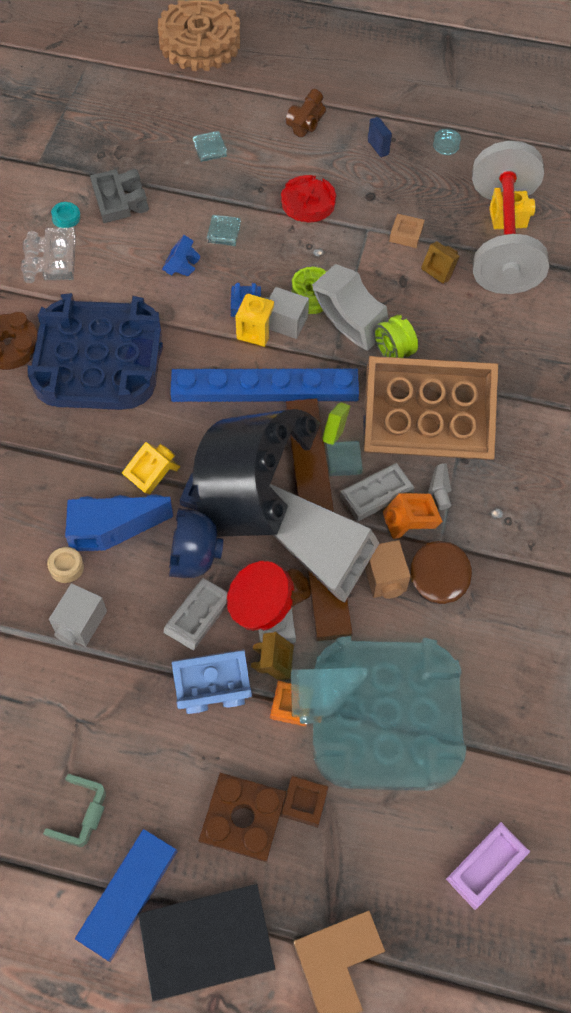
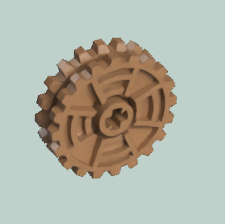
(199, 34)

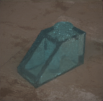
(321, 691)

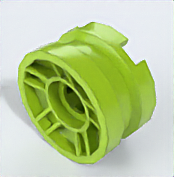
(302, 285)

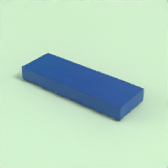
(126, 895)

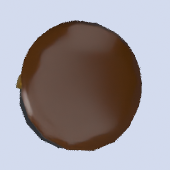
(441, 572)

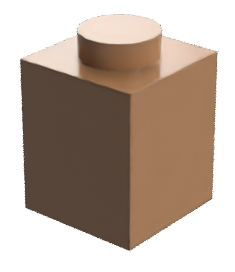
(388, 571)

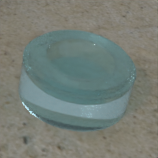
(447, 141)

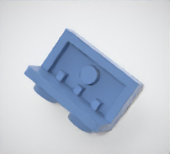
(211, 680)

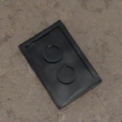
(205, 942)

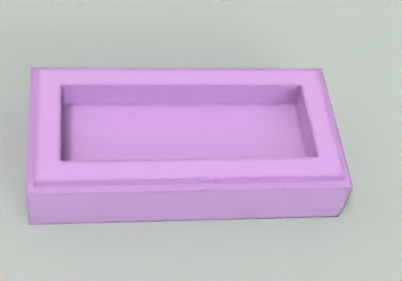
(487, 866)

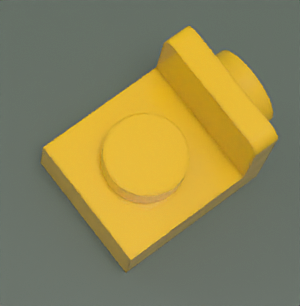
(253, 319)
(150, 466)

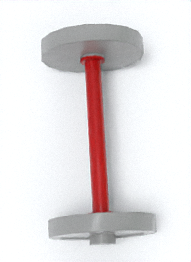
(512, 260)

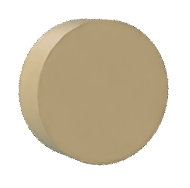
(65, 565)

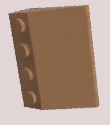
(430, 408)

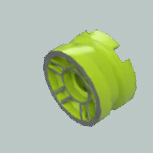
(396, 338)

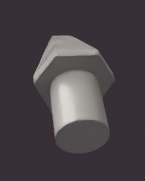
(440, 486)

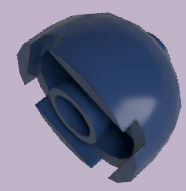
(194, 545)

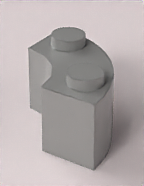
(349, 305)

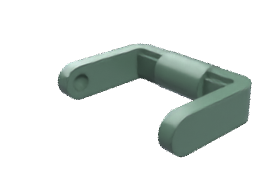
(91, 817)

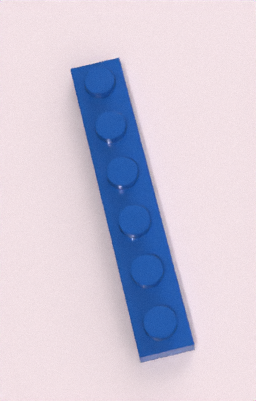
(263, 385)

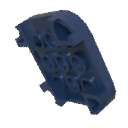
(84, 351)

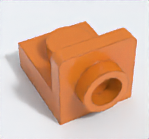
(411, 512)

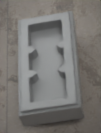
(376, 491)
(197, 614)

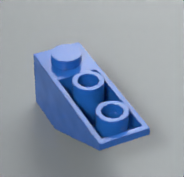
(106, 522)

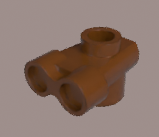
(306, 117)

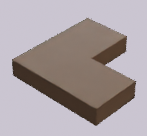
(328, 956)

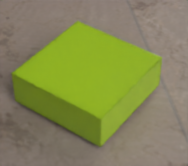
(336, 423)

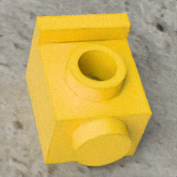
(523, 209)

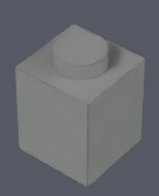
(288, 313)
(77, 615)

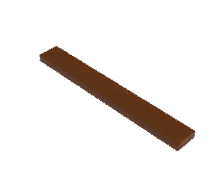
(313, 485)

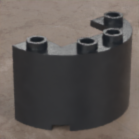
(238, 465)

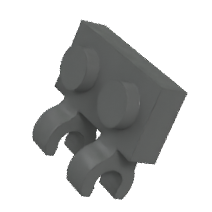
(110, 195)

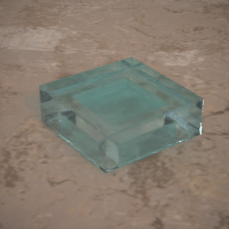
(209, 146)
(223, 230)
(344, 458)

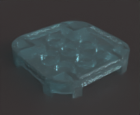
(398, 723)

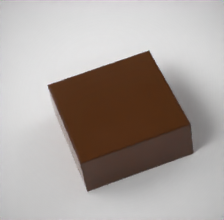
(304, 801)

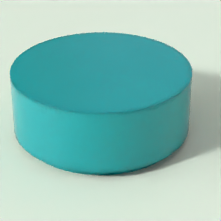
(65, 215)

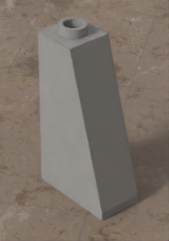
(326, 543)

